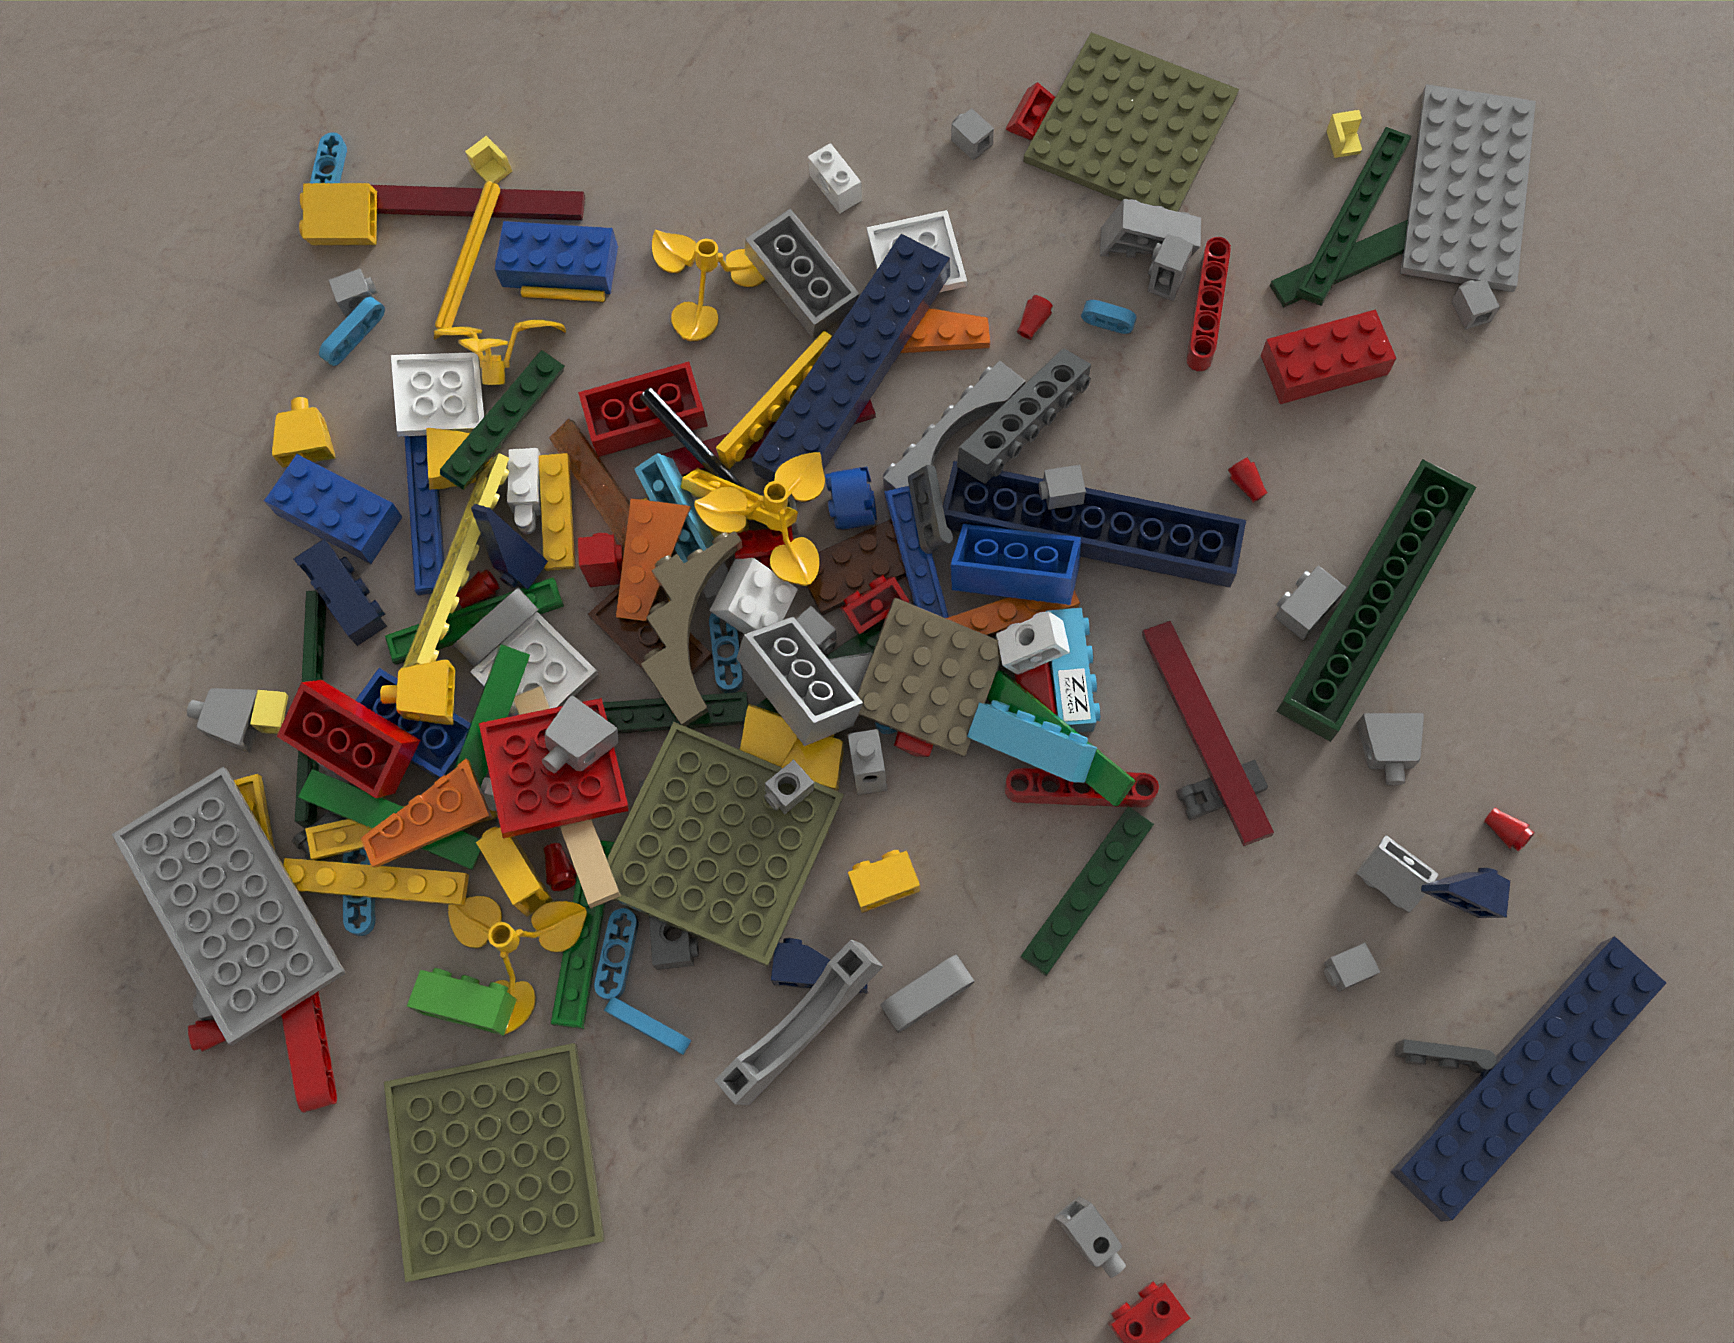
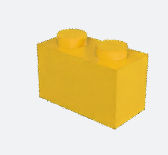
(883, 880)

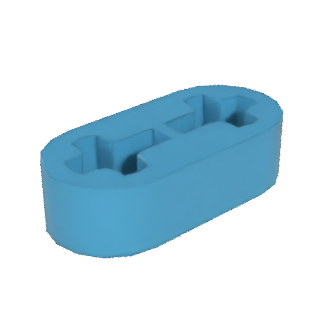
(1108, 316)

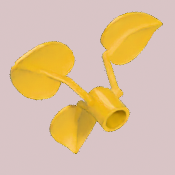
(675, 252)
(492, 366)
(804, 480)
(480, 920)

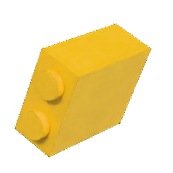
(339, 214)
(514, 871)

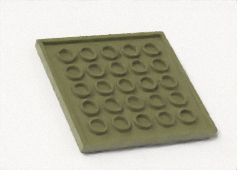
(1131, 124)
(712, 849)
(492, 1162)

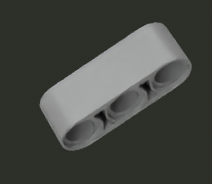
(495, 627)
(927, 993)

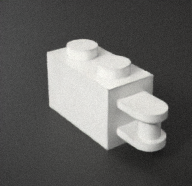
(524, 487)

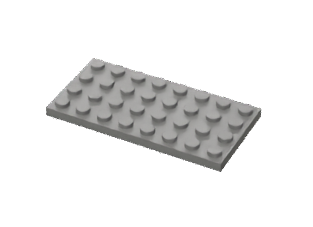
(1469, 187)
(228, 905)

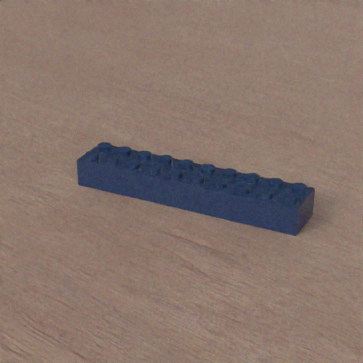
(856, 357)
(1110, 525)
(1528, 1079)

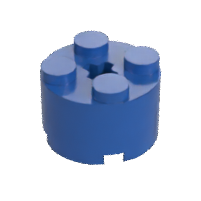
(852, 498)

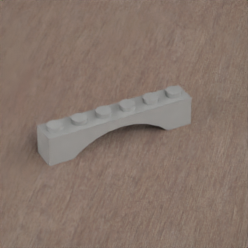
(976, 402)
(774, 1052)

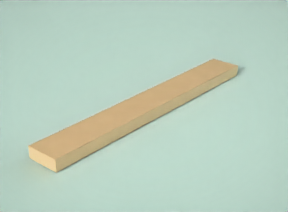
(581, 836)

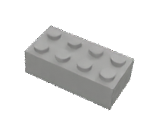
(801, 273)
(799, 680)

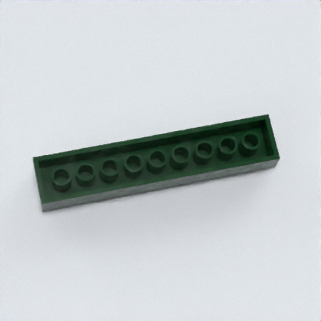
(1376, 600)

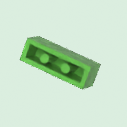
(462, 1001)

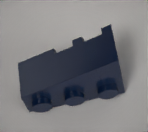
(341, 592)

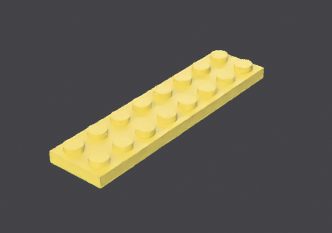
(454, 572)

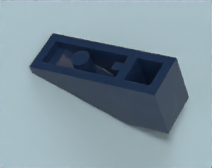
(507, 550)
(1477, 893)
(798, 965)

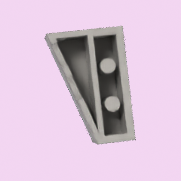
(1140, 226)

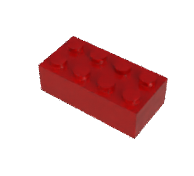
(1328, 356)
(621, 419)
(348, 738)

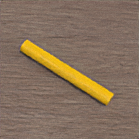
(563, 294)

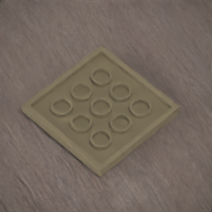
(928, 676)

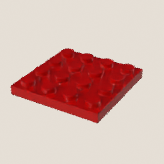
(531, 795)

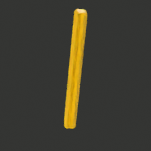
(468, 255)

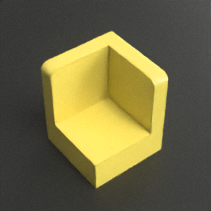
(1343, 133)
(488, 160)
(269, 711)

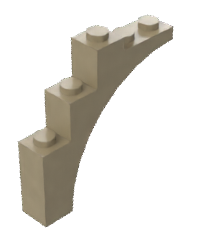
(683, 585)

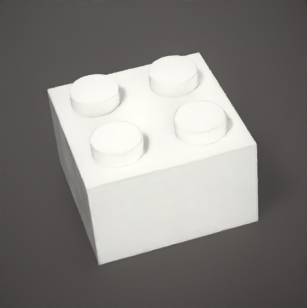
(752, 596)

